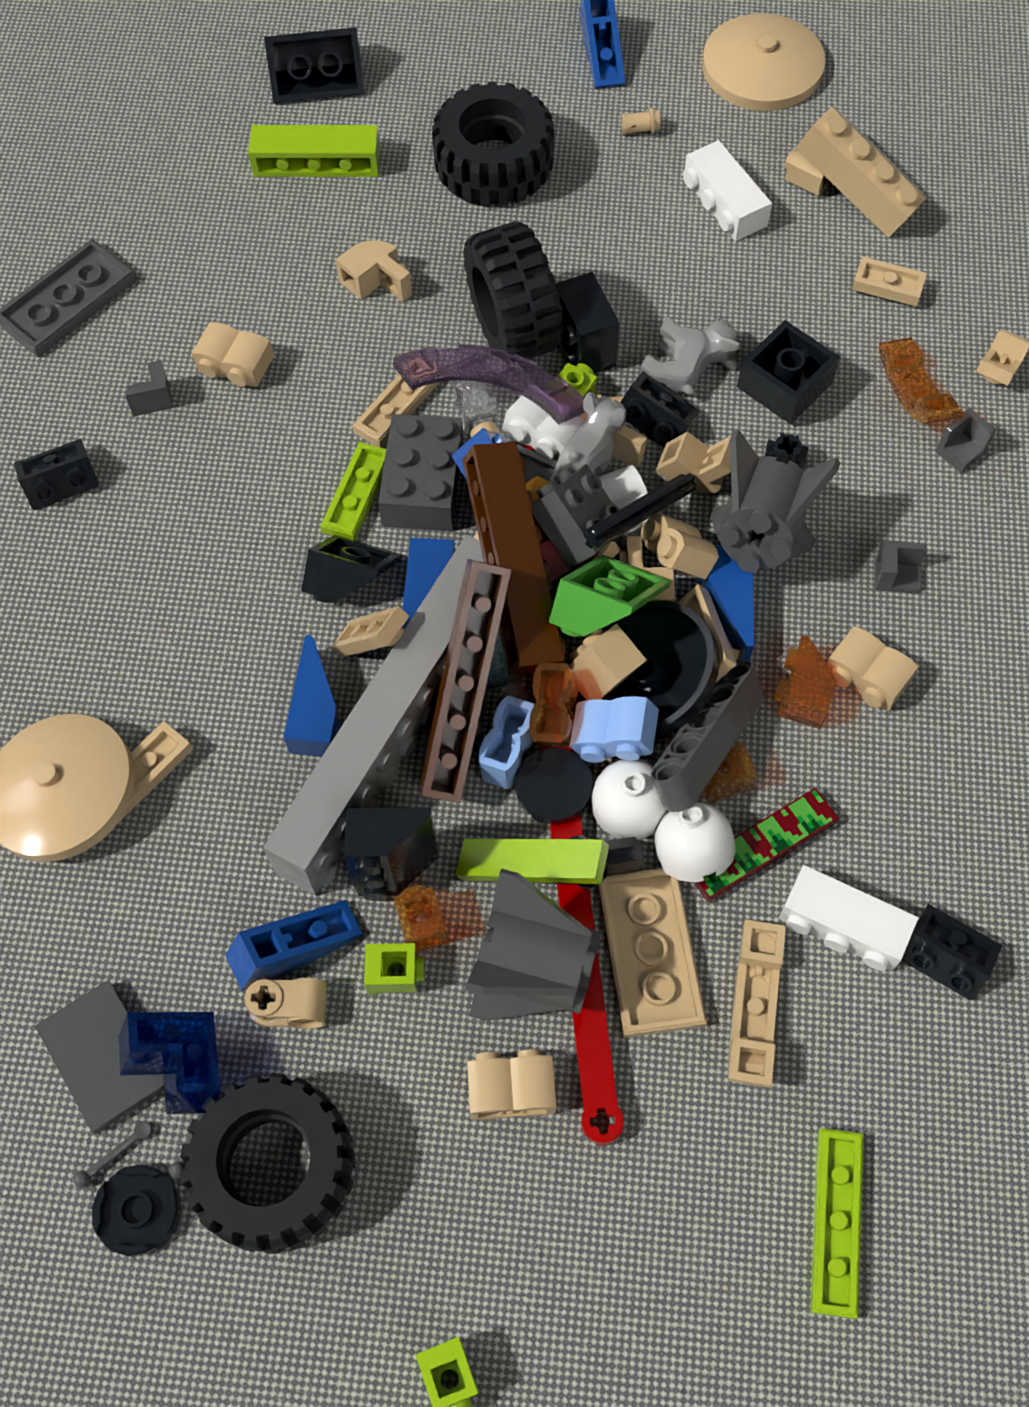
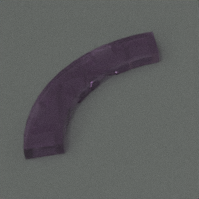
(492, 367)

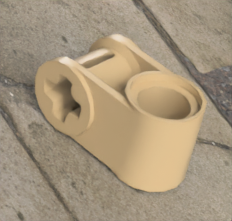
(294, 1003)

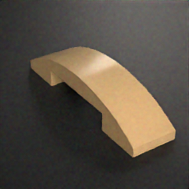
(756, 1004)

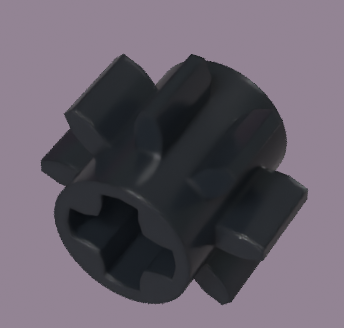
(787, 449)

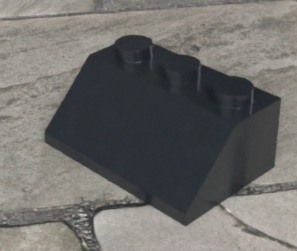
(314, 65)
(388, 848)

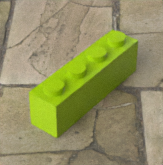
(314, 150)

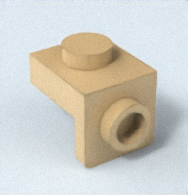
(1003, 357)

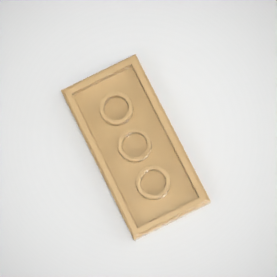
(651, 953)

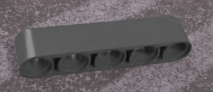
(707, 738)

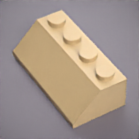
(861, 171)

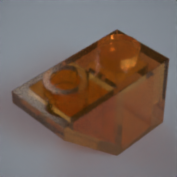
(808, 688)

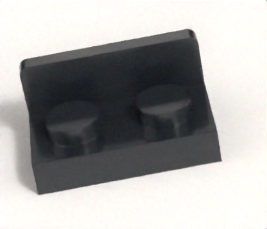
(657, 410)
(56, 474)
(951, 952)

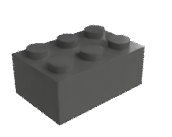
(420, 473)

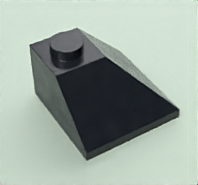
(343, 566)

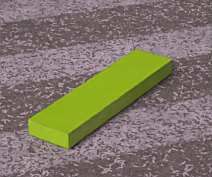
(534, 859)
(837, 1224)

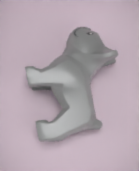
(691, 353)
(593, 441)

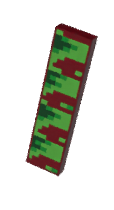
(771, 840)

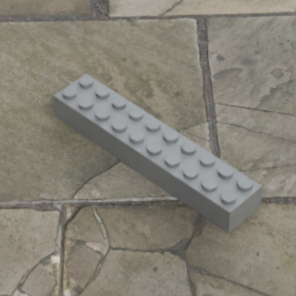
(371, 738)

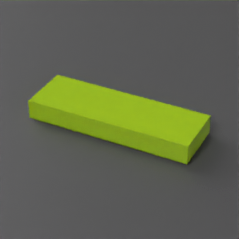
(355, 492)

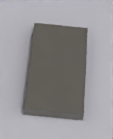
(65, 297)

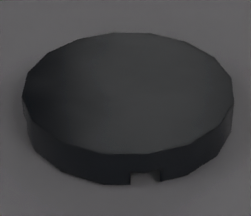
(553, 785)
(136, 1211)

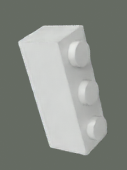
(727, 190)
(848, 919)

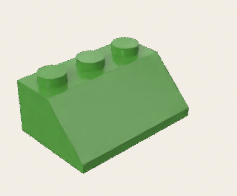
(602, 594)

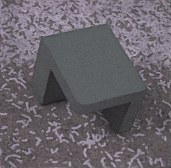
(150, 395)
(965, 440)
(899, 566)

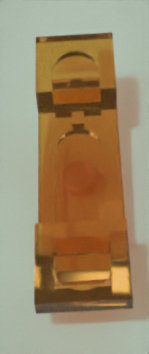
(912, 384)

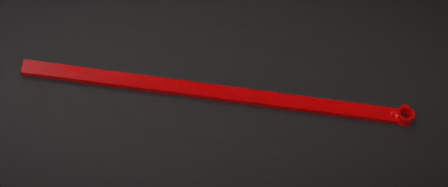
(591, 1025)

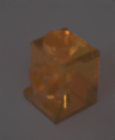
(738, 781)
(415, 902)

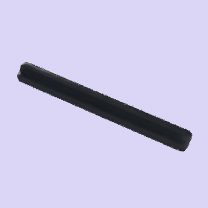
(639, 510)

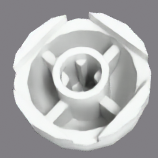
(627, 800)
(694, 842)

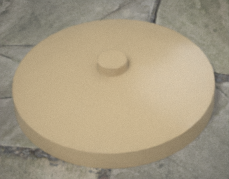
(763, 62)
(63, 787)

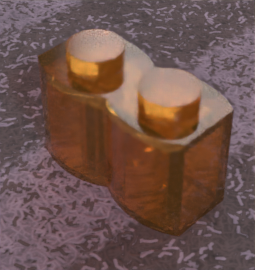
(556, 693)

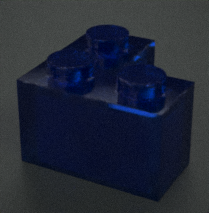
(173, 1046)

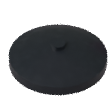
(679, 662)

